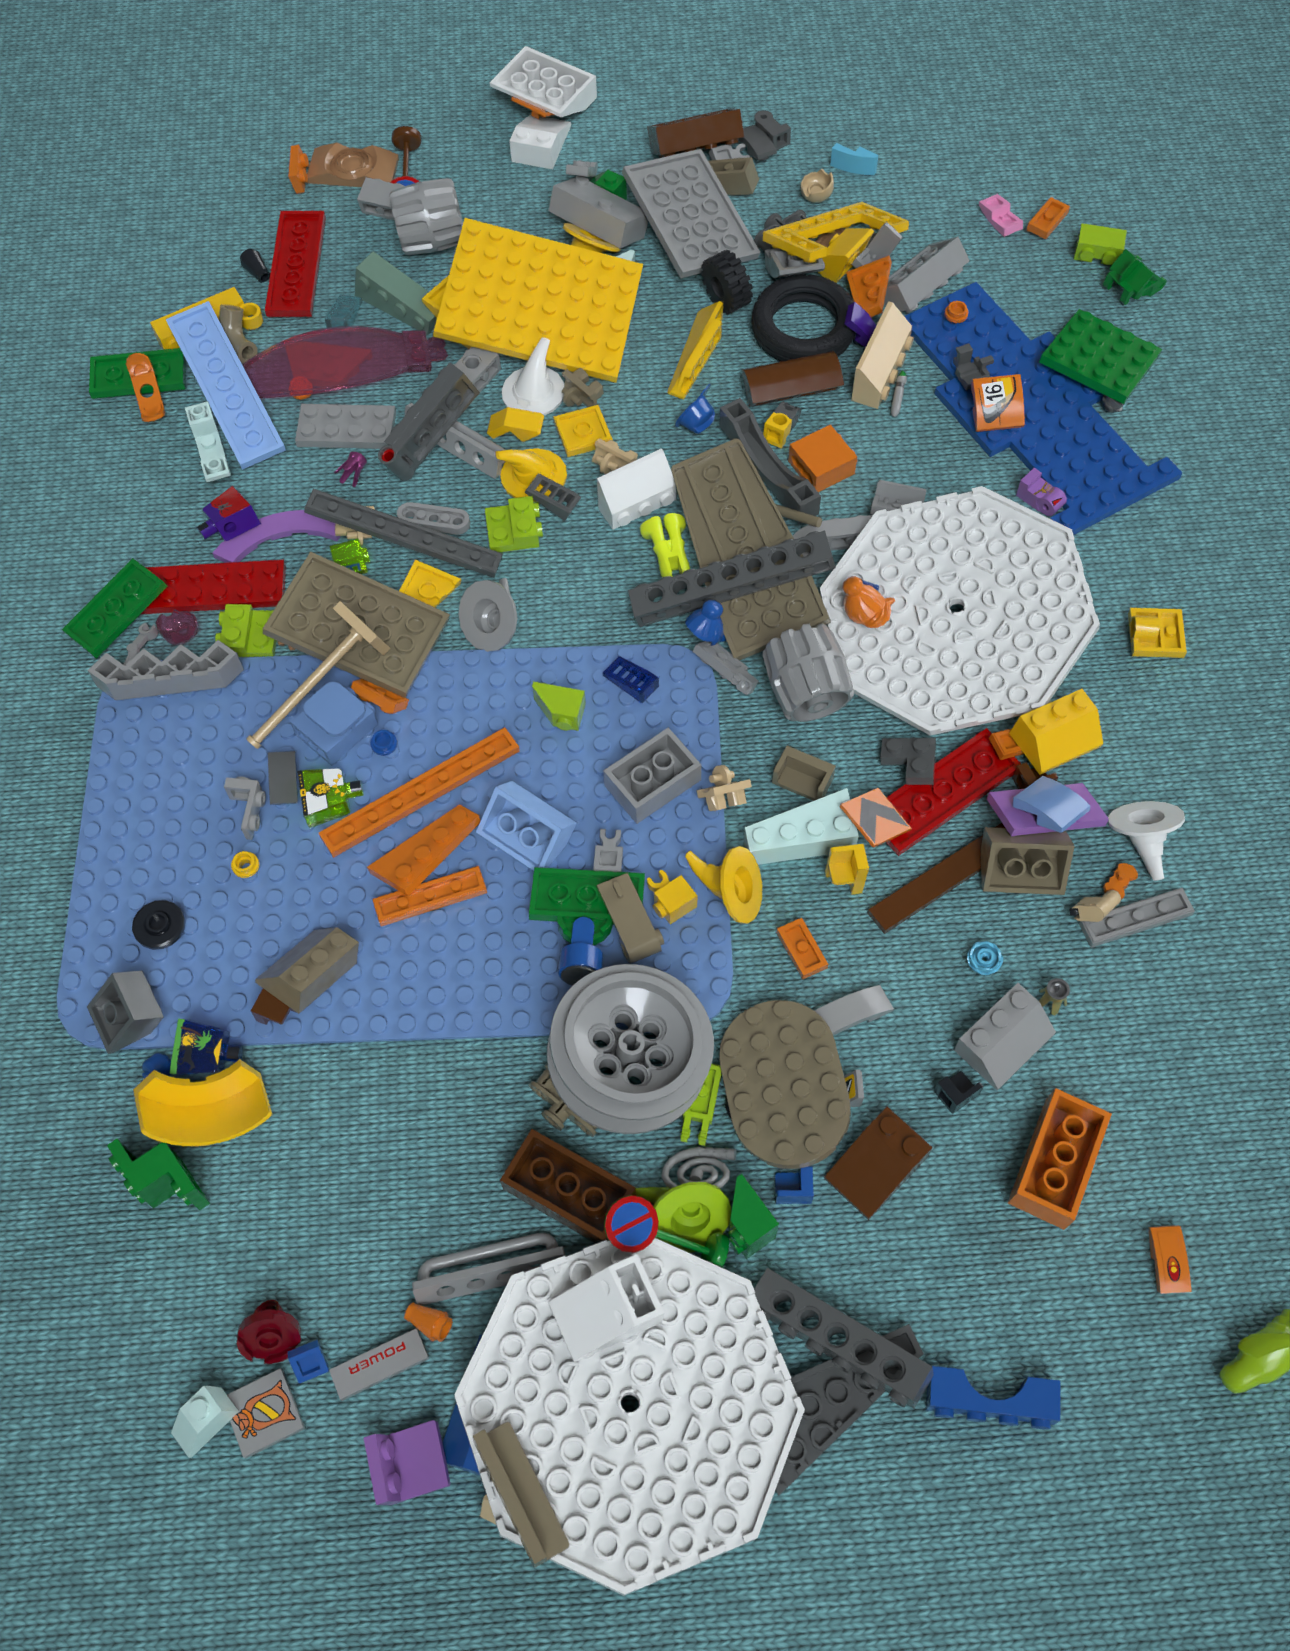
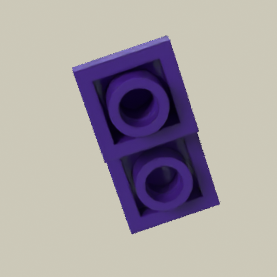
(860, 322)

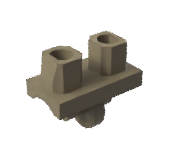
(576, 390)

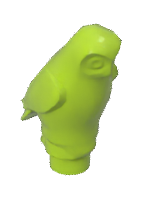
(1260, 1357)

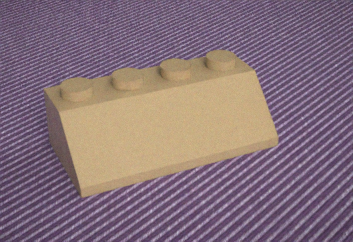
(882, 358)

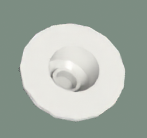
(534, 385)
(1148, 828)

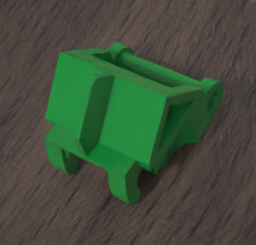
(1133, 277)

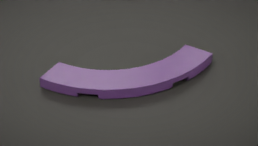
(273, 528)

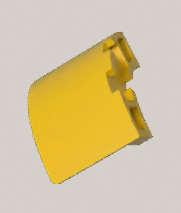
(202, 1111)

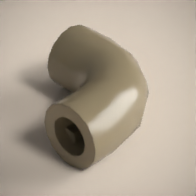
(231, 321)

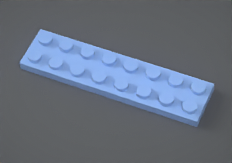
(225, 385)

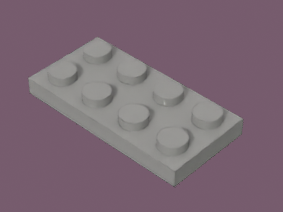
(344, 425)

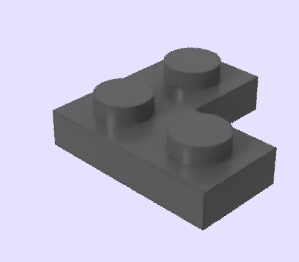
(916, 753)

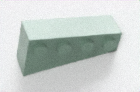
(393, 292)

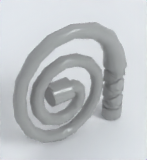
(700, 1156)

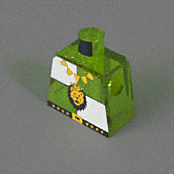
(326, 795)

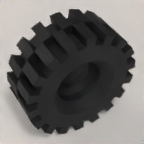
(727, 281)

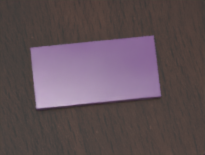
(1024, 823)

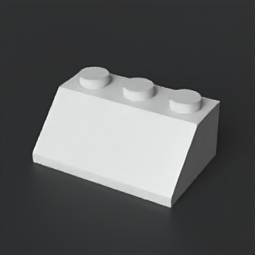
(636, 489)

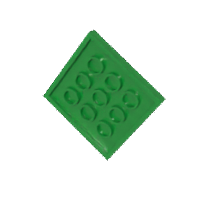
(1101, 356)

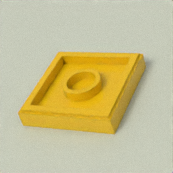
(581, 429)

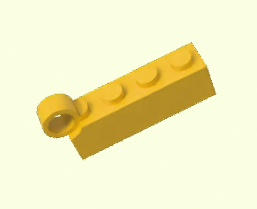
(229, 297)

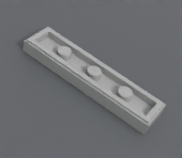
(1138, 917)

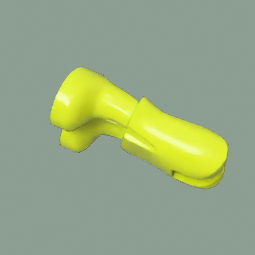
(669, 552)

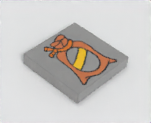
(265, 1413)

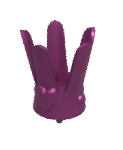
(355, 462)

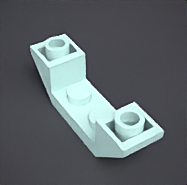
(208, 442)

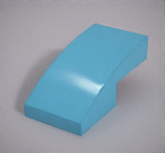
(858, 162)

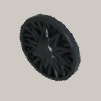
(158, 924)

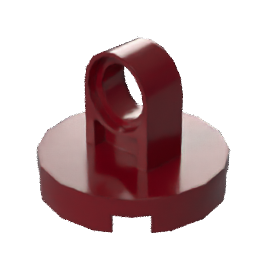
(268, 1333)

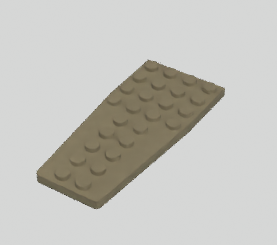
(735, 515)

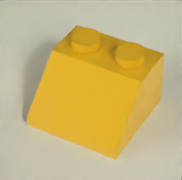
(843, 251)

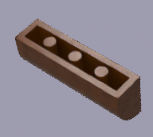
(792, 378)

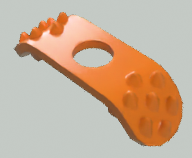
(143, 374)

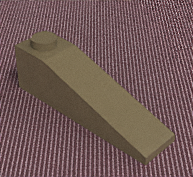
(736, 175)

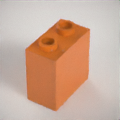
(822, 458)

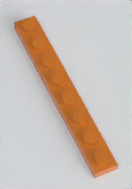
(418, 792)

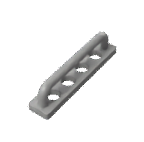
(473, 443)
(429, 1290)

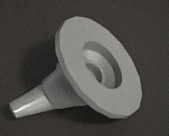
(488, 614)

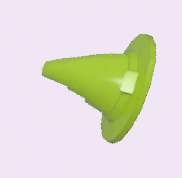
(689, 1210)

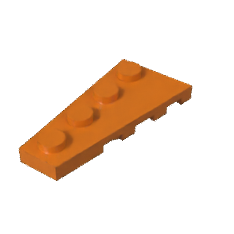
(423, 852)

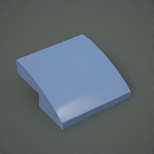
(1053, 804)

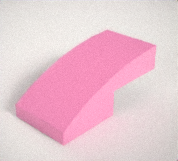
(998, 214)

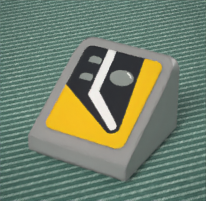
(855, 1088)

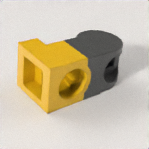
(781, 424)

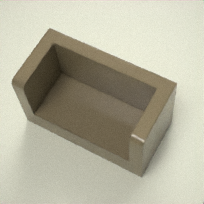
(803, 774)

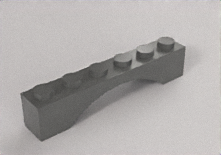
(790, 489)

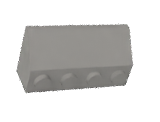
(925, 273)

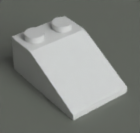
(538, 141)

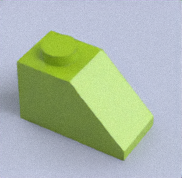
(560, 705)

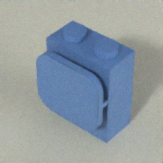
(334, 721)

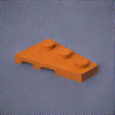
(870, 284)

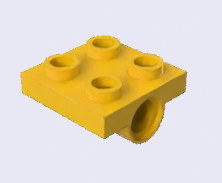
(1157, 632)

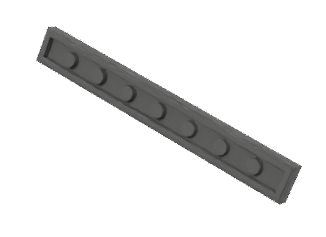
(403, 533)

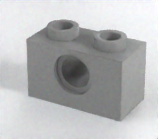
(479, 366)

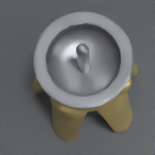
(1056, 991)

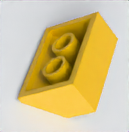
(1059, 731)

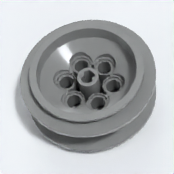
(646, 1003)

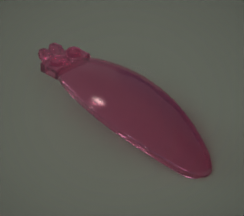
(340, 360)

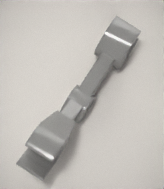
(145, 635)

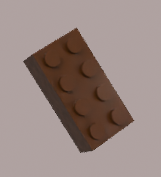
(696, 131)
(564, 1185)

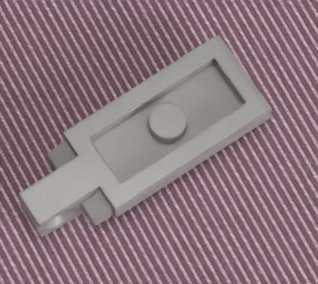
(727, 666)

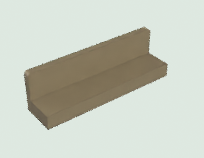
(521, 1493)

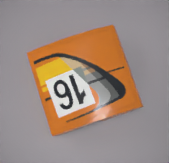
(998, 403)

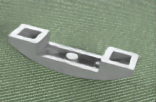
(855, 1008)

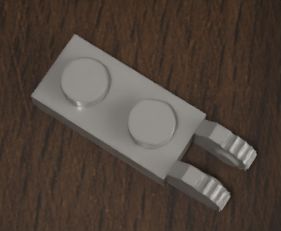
(582, 168)

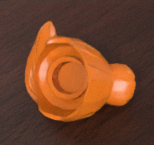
(865, 603)

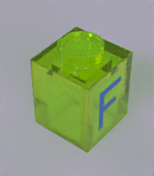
(351, 555)

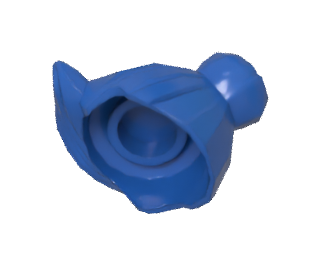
(707, 623)

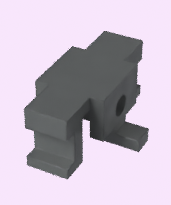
(968, 371)

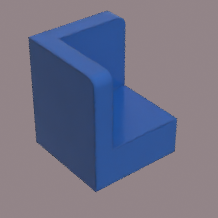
(794, 1187)

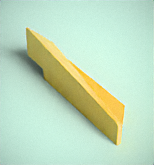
(698, 348)

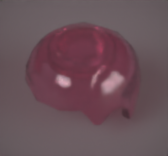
(178, 627)

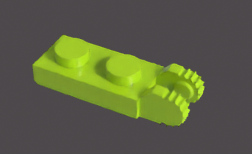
(703, 1107)

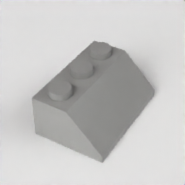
(1006, 1036)

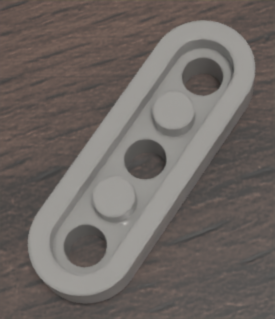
(445, 517)

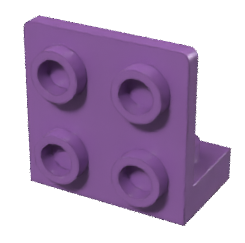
(406, 1463)

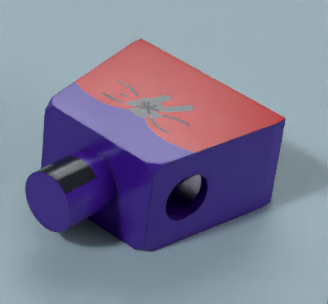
(228, 516)

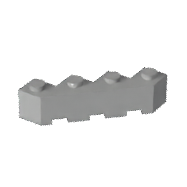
(175, 674)

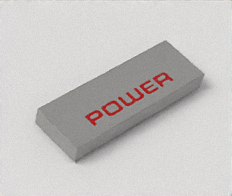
(379, 1364)

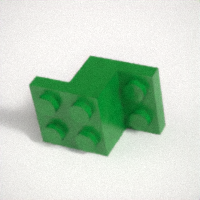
(156, 1175)

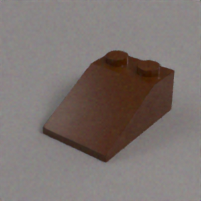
(878, 1163)

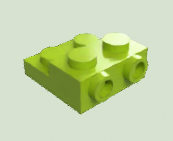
(514, 525)
(244, 631)

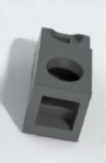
(778, 134)

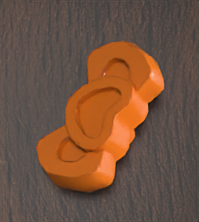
(1121, 877)

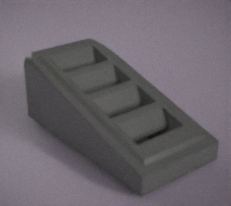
(556, 489)

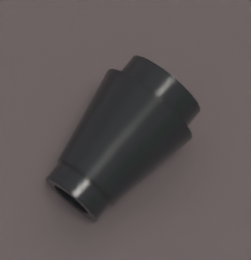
(254, 264)

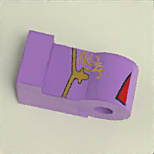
(1040, 493)

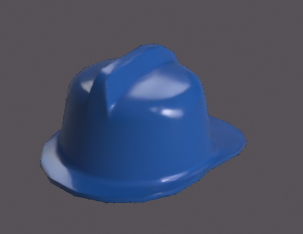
(698, 414)

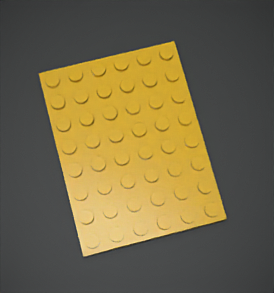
(521, 288)

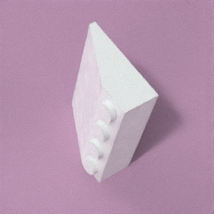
(546, 83)

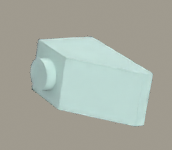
(202, 1418)

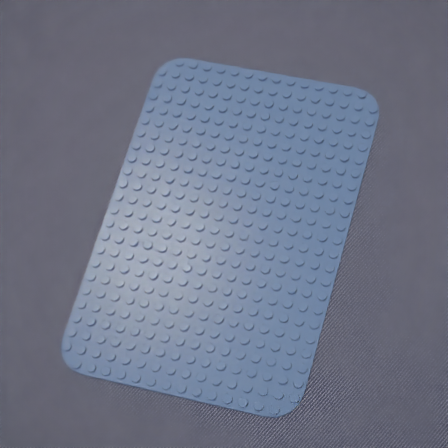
(470, 970)

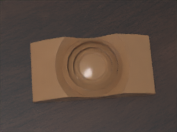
(350, 166)

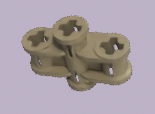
(558, 1112)

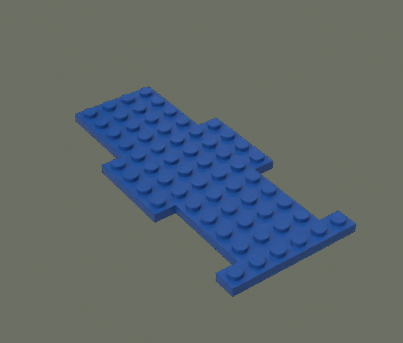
(1061, 427)

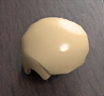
(817, 186)

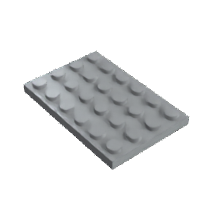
(689, 210)

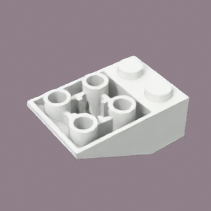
(607, 1308)

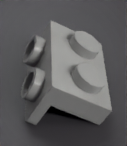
(893, 495)

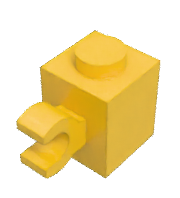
(672, 898)

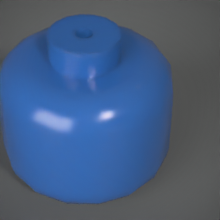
(156, 1062)

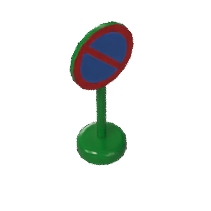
(634, 1223)

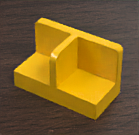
(848, 866)

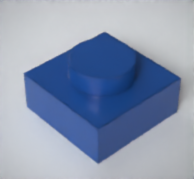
(308, 1361)

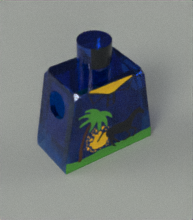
(202, 1048)

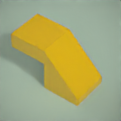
(520, 422)

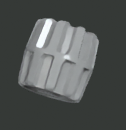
(427, 216)
(808, 673)

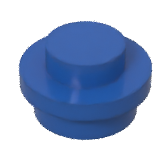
(383, 742)

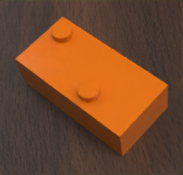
(1060, 1159)

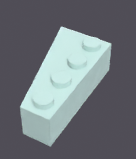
(802, 831)

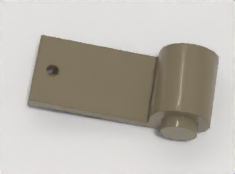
(630, 919)

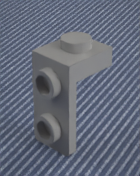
(880, 246)
(250, 791)

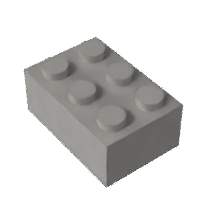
(652, 775)

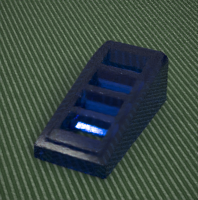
(641, 693)

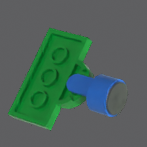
(581, 915)

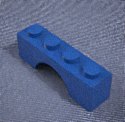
(1034, 1402)

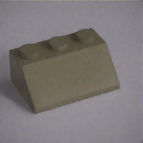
(1025, 862)
(310, 967)

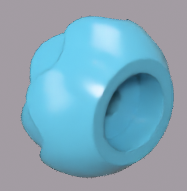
(990, 952)

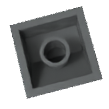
(124, 1010)

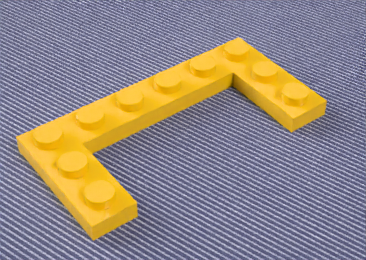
(794, 236)

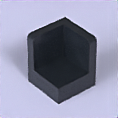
(957, 1091)

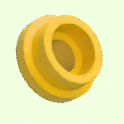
(242, 858)

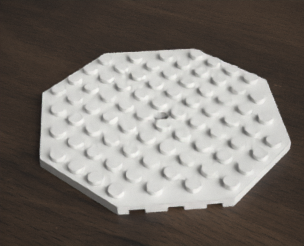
(1020, 620)
(650, 1484)

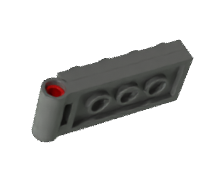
(427, 422)

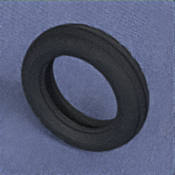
(801, 289)

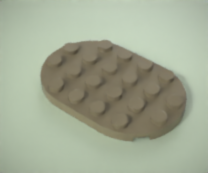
(784, 1084)

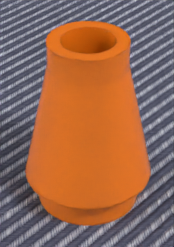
(431, 1322)

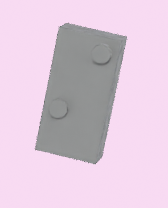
(598, 211)

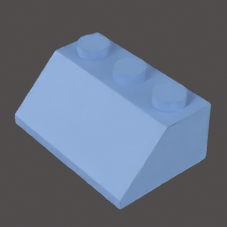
(525, 826)

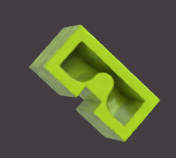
(1099, 243)

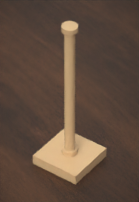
(358, 632)

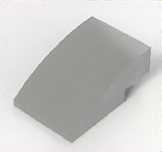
(781, 264)

